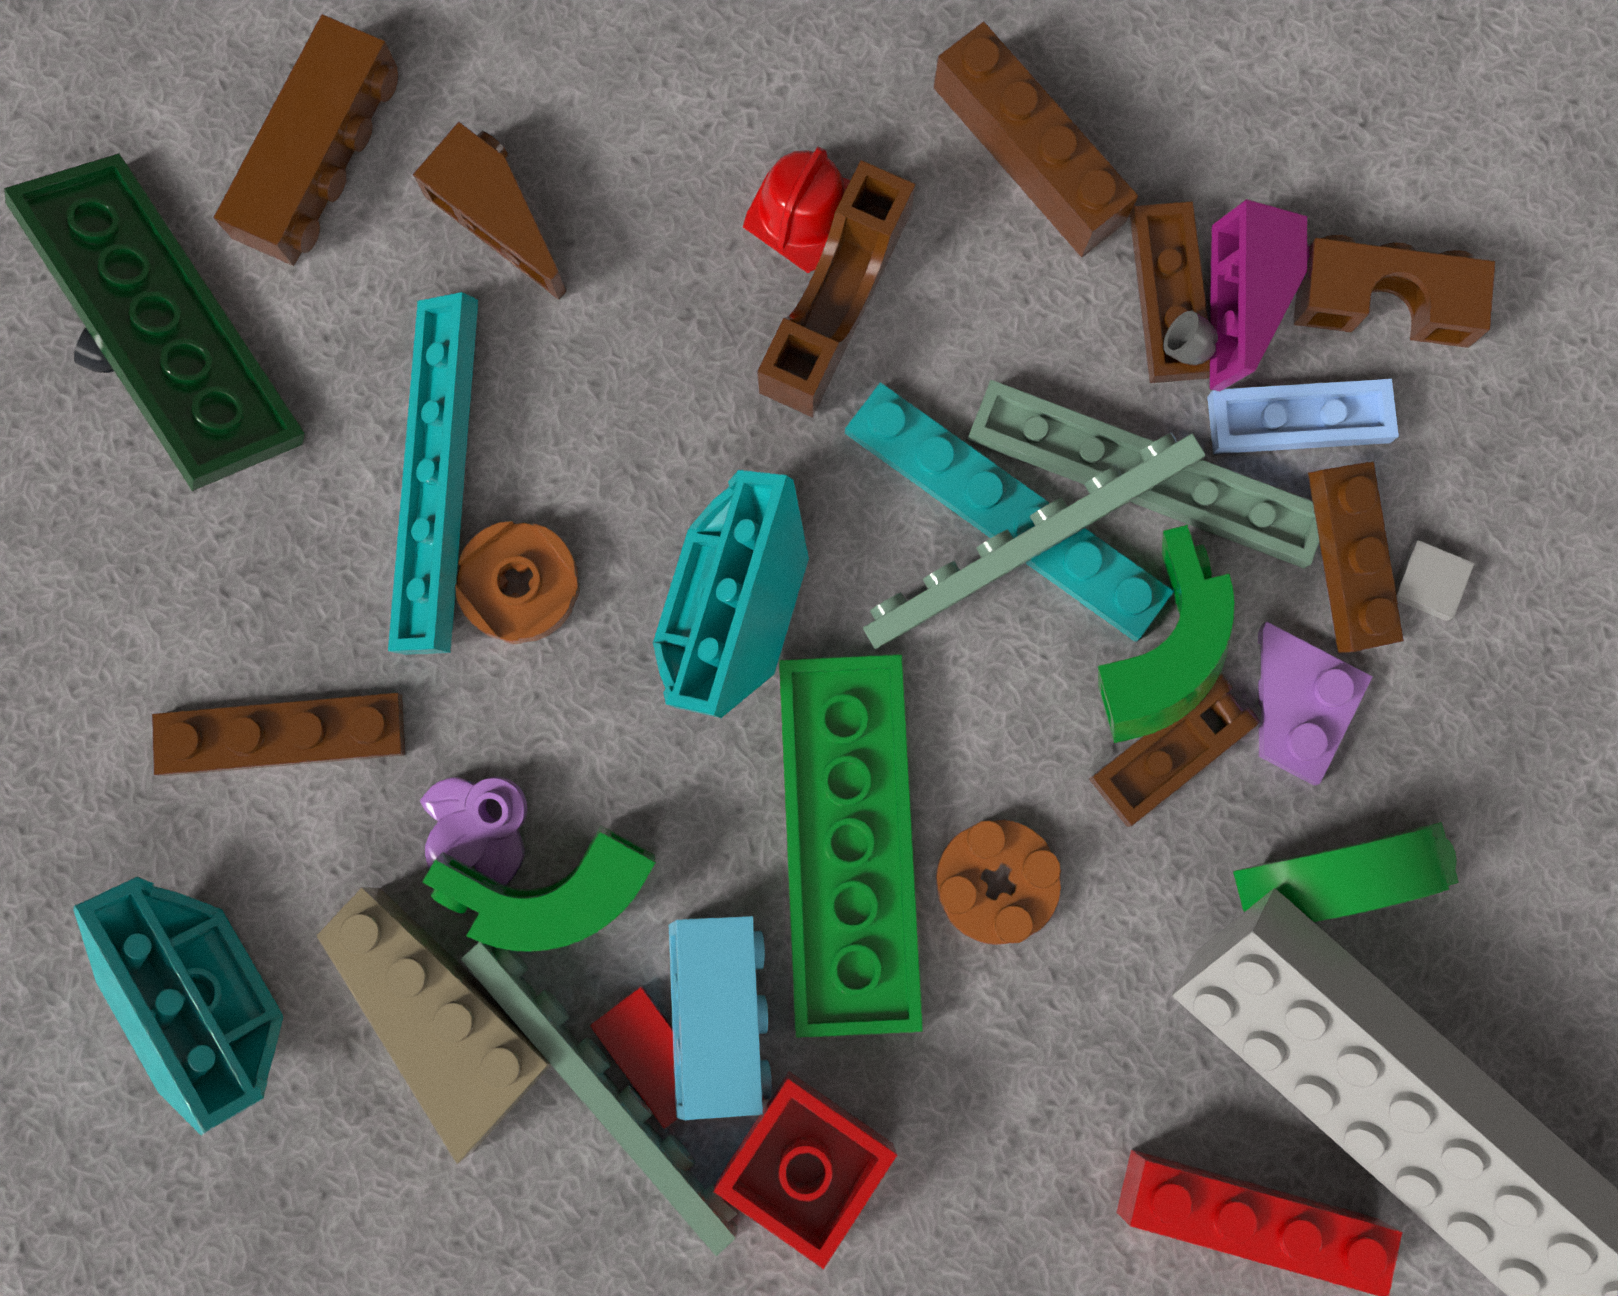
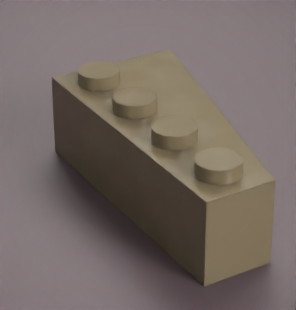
(433, 1019)

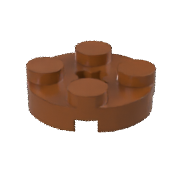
(483, 579)
(1009, 916)

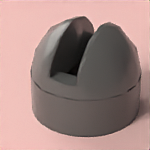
(1191, 339)

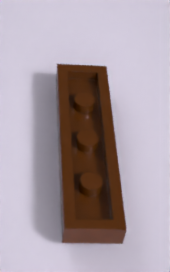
(278, 734)

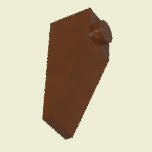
(478, 190)

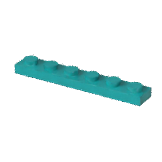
(433, 475)
(998, 502)

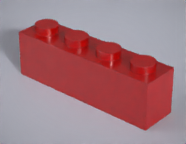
(1259, 1223)

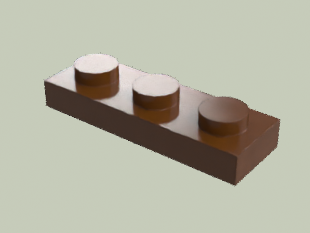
(1167, 282)
(1356, 557)

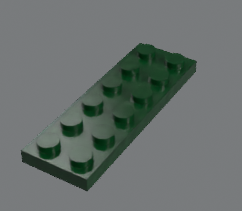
(154, 319)

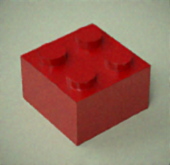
(806, 1170)

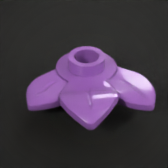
(470, 832)

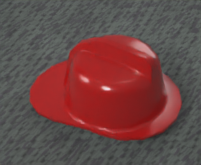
(797, 206)

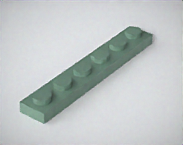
(1198, 495)
(1052, 525)
(619, 1111)

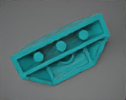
(732, 595)
(183, 997)

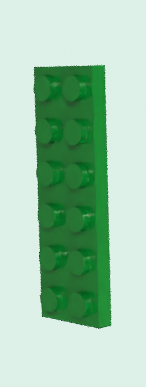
(849, 847)

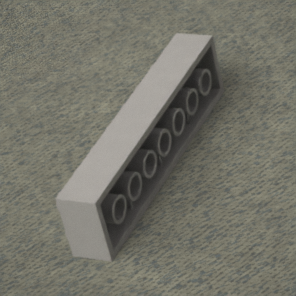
(1406, 1103)

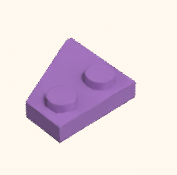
(1304, 703)

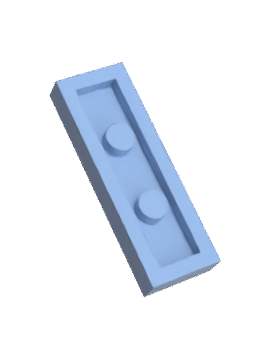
(1302, 416)

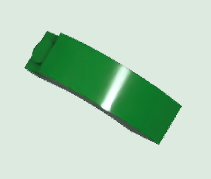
(1172, 679)
(1357, 875)
(548, 915)

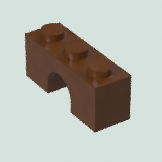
(1444, 291)

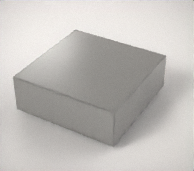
(1432, 580)

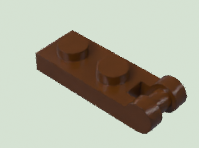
(1170, 757)

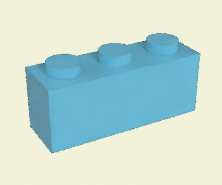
(717, 1018)

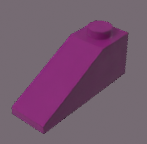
(1255, 273)

